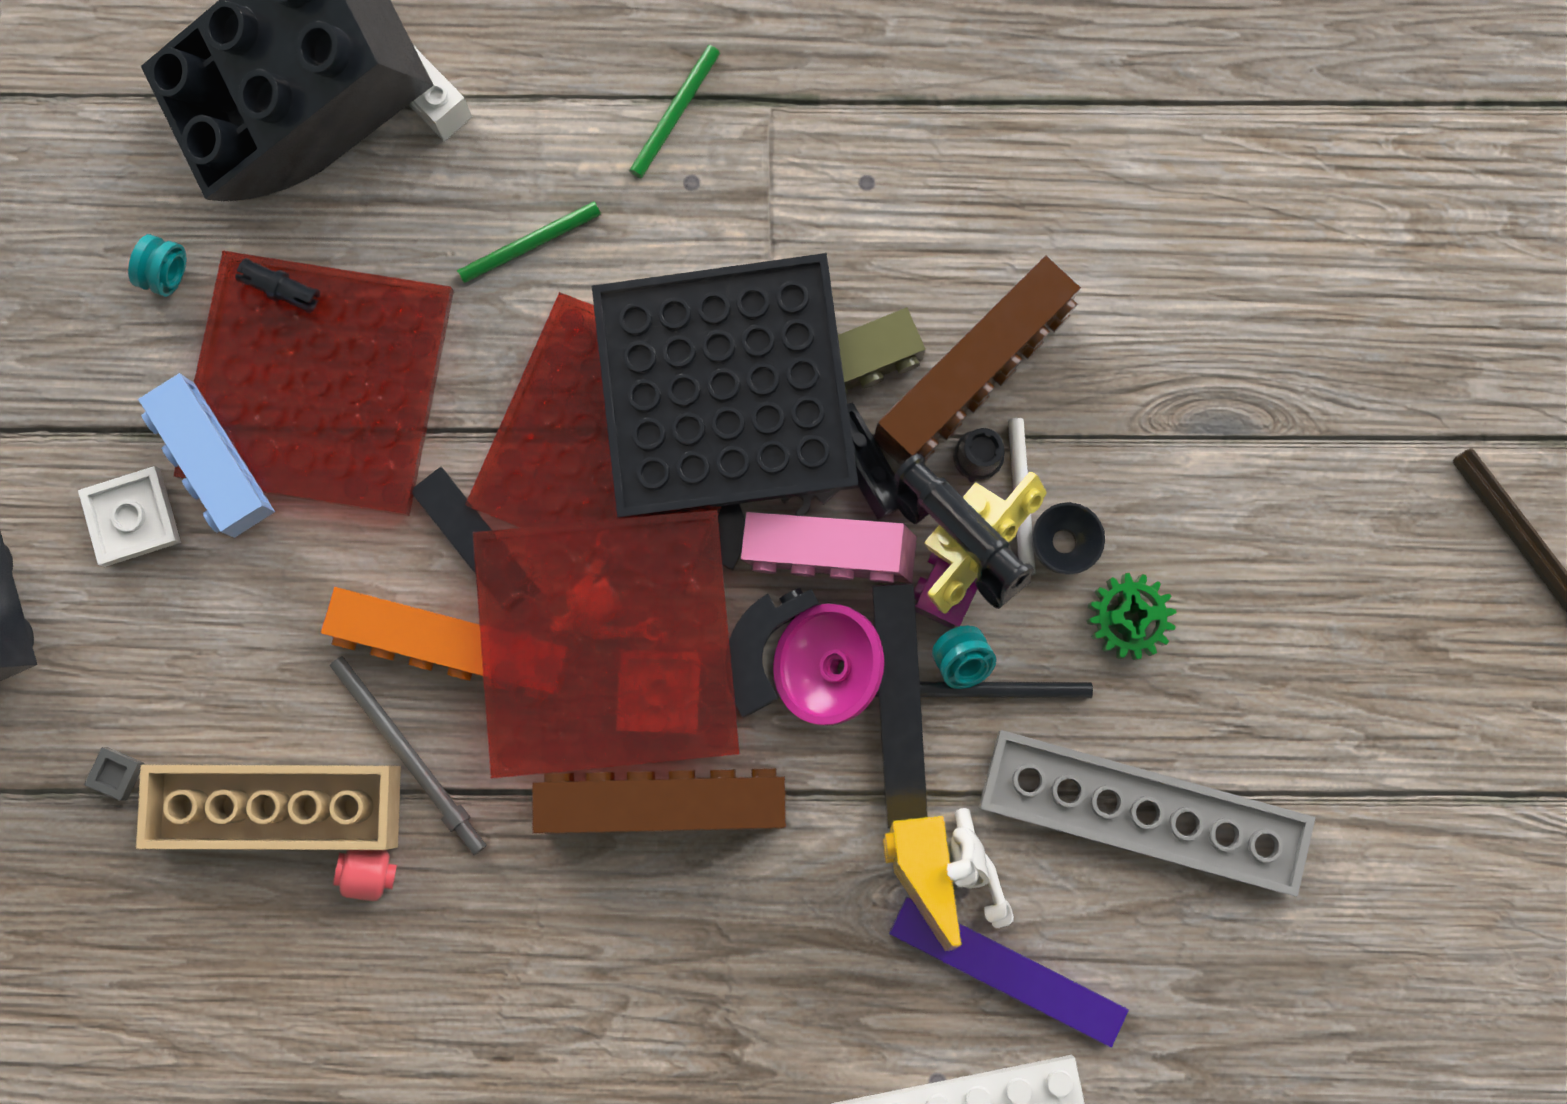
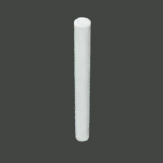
(1019, 472)

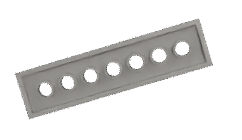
(1170, 796)

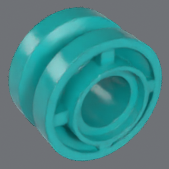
(157, 265)
(963, 657)

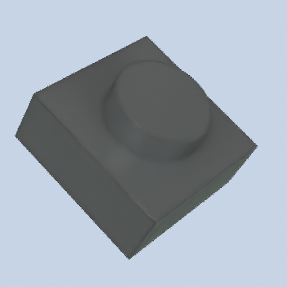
(114, 774)

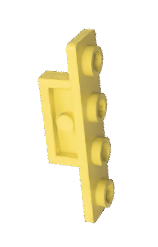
(1001, 515)

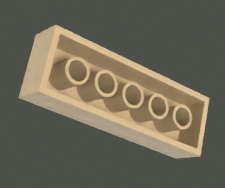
(268, 807)

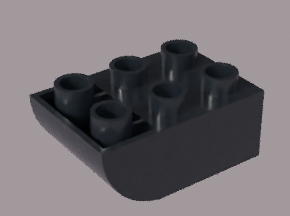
(281, 88)

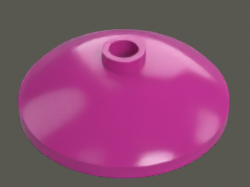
(809, 661)

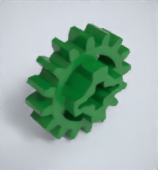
(1132, 632)

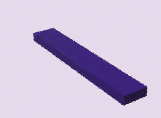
(1016, 976)

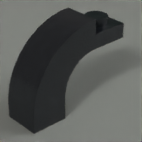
(748, 642)

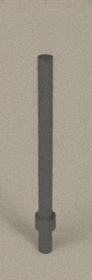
(454, 816)

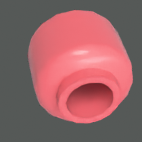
(364, 874)

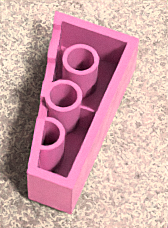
(829, 546)

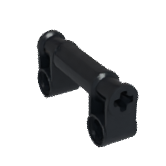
(924, 494)

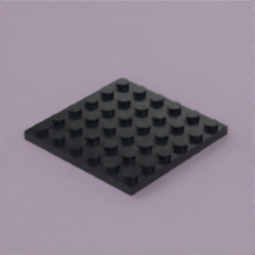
(723, 387)

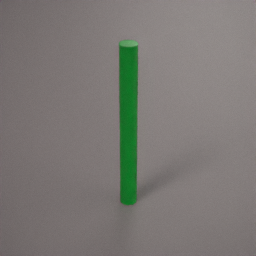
(674, 111)
(529, 242)

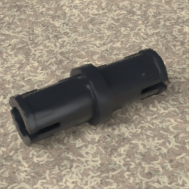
(277, 285)

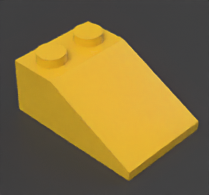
(920, 863)

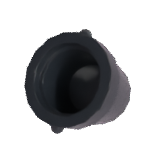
(979, 454)

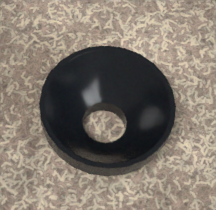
(1084, 527)

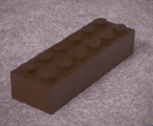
(978, 361)
(658, 804)

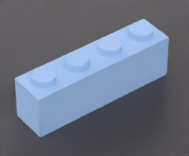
(205, 456)

